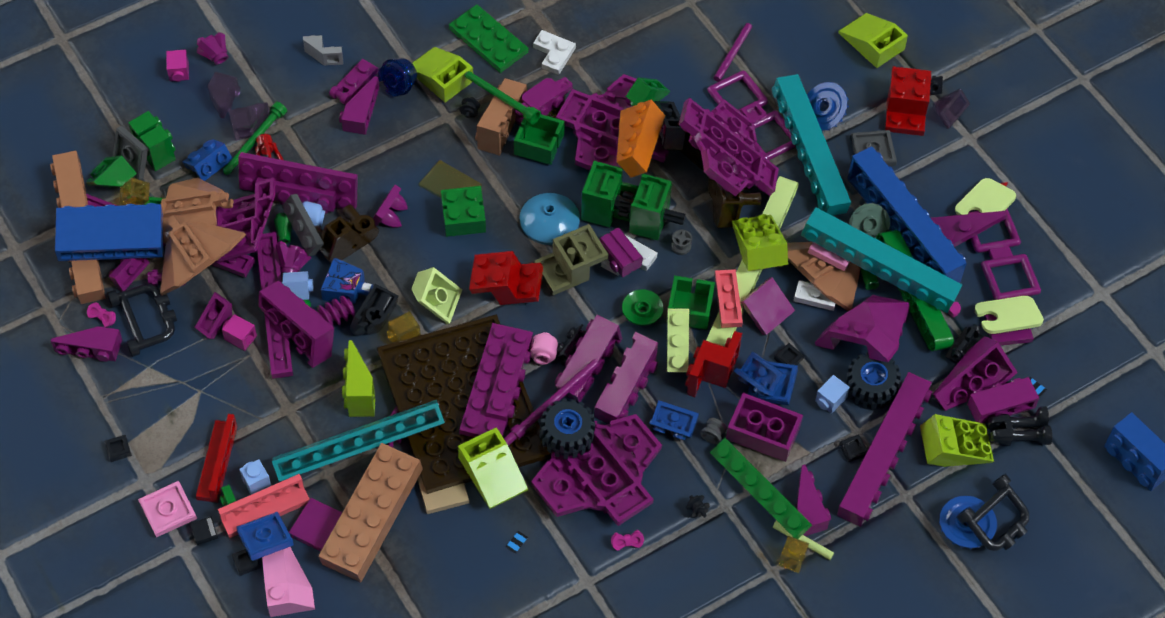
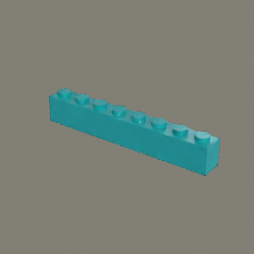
(811, 145)
(881, 260)
(357, 440)

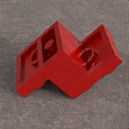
(908, 101)
(506, 278)
(713, 363)

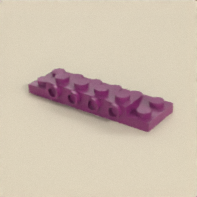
(310, 183)
(497, 381)

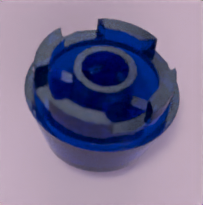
(397, 76)

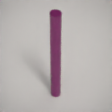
(733, 51)

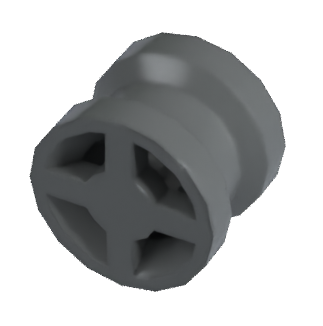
(678, 238)
(713, 431)

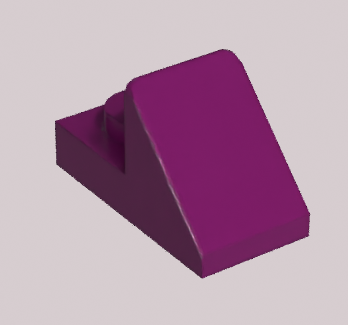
(214, 315)

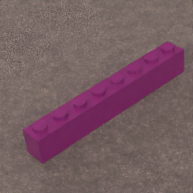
(884, 449)

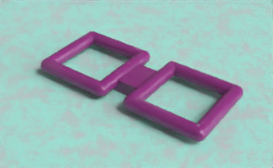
(754, 110)
(1001, 255)

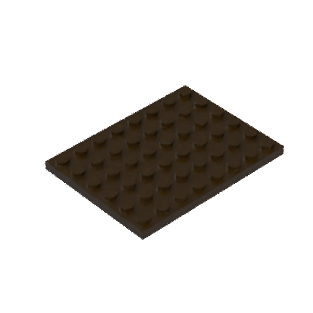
(444, 369)

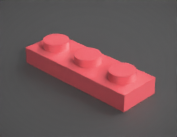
(728, 298)

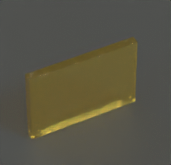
(446, 177)

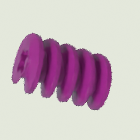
(336, 310)

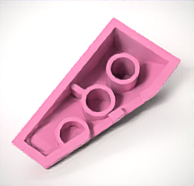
(286, 584)

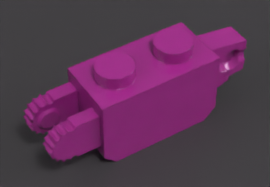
(545, 96)

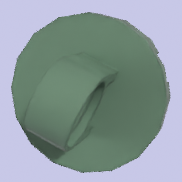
(870, 219)

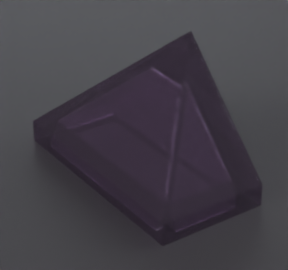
(951, 107)

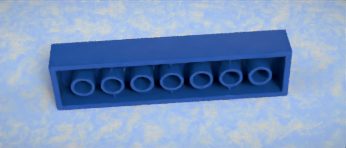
(924, 238)

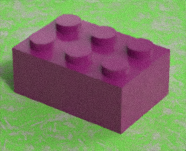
(764, 427)

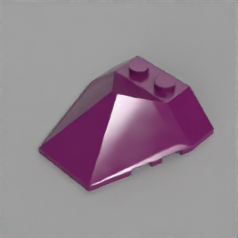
(248, 216)
(872, 323)

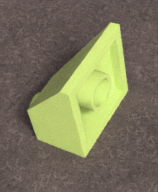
(436, 293)

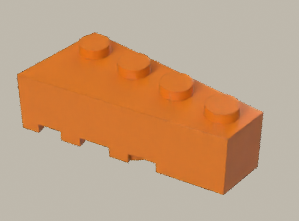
(638, 136)

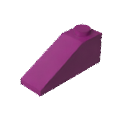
(359, 109)

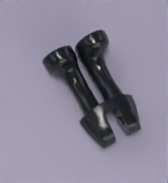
(1006, 434)

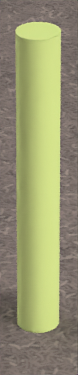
(812, 544)

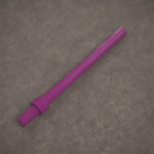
(519, 430)

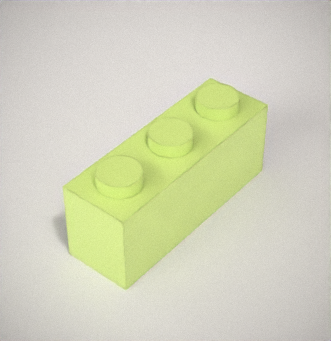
(677, 340)

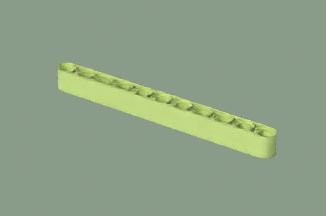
(777, 207)

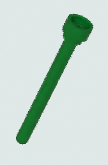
(276, 111)
(530, 114)

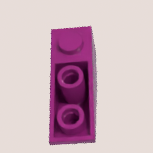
(94, 343)
(810, 503)

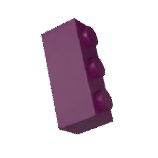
(1003, 399)

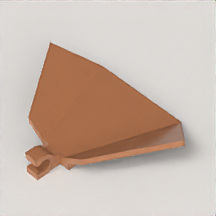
(192, 202)
(193, 249)
(829, 280)

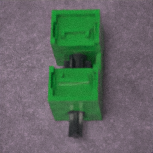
(641, 205)

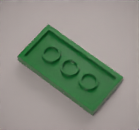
(488, 38)

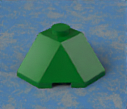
(111, 173)

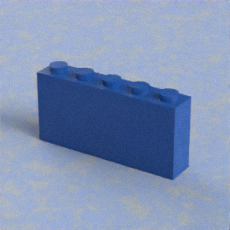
(109, 232)

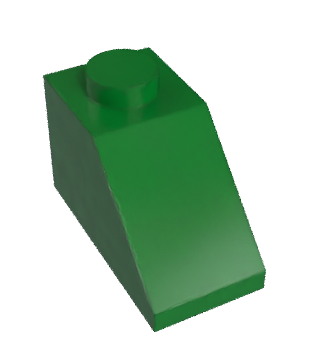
(646, 89)

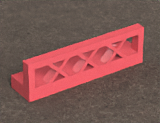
(277, 498)

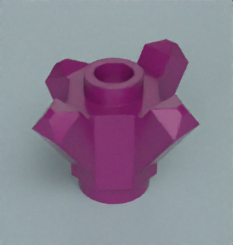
(213, 48)
(291, 258)

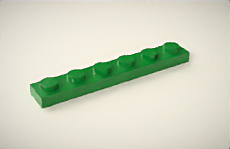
(761, 489)

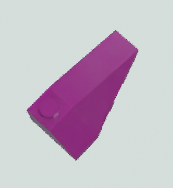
(979, 369)

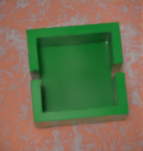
(155, 138)
(539, 140)
(463, 211)
(697, 303)

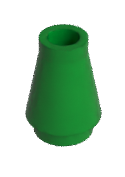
(283, 227)

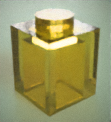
(134, 192)
(403, 328)
(793, 554)

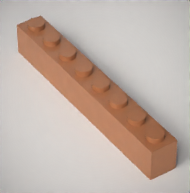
(72, 193)

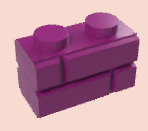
(621, 252)

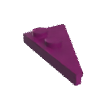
(963, 227)

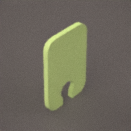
(986, 197)
(1011, 314)

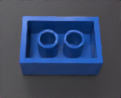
(1138, 451)

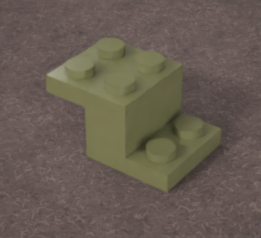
(572, 259)

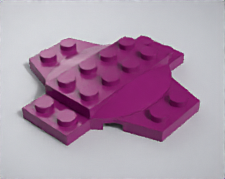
(597, 123)
(728, 147)
(605, 475)

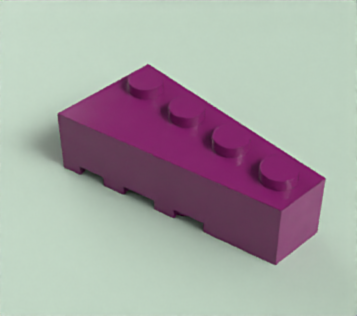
(298, 322)
(596, 345)
(628, 379)

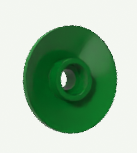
(642, 300)

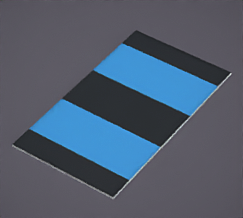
(1038, 387)
(516, 542)

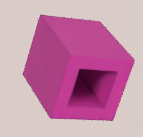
(177, 65)
(239, 332)

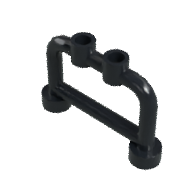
(168, 316)
(1016, 530)

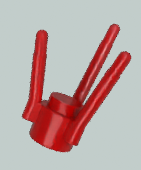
(266, 145)

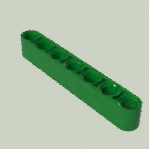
(926, 316)

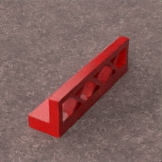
(217, 459)

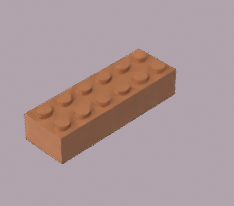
(370, 512)

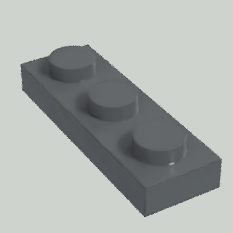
(302, 225)

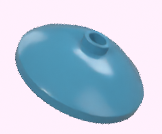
(544, 225)

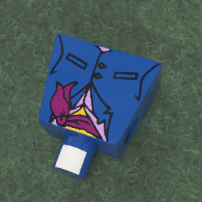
(344, 281)

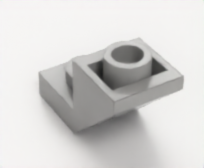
(325, 55)

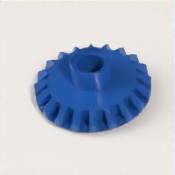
(828, 96)
(958, 532)

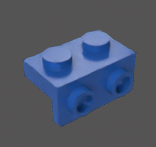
(208, 159)
(761, 375)
(674, 419)

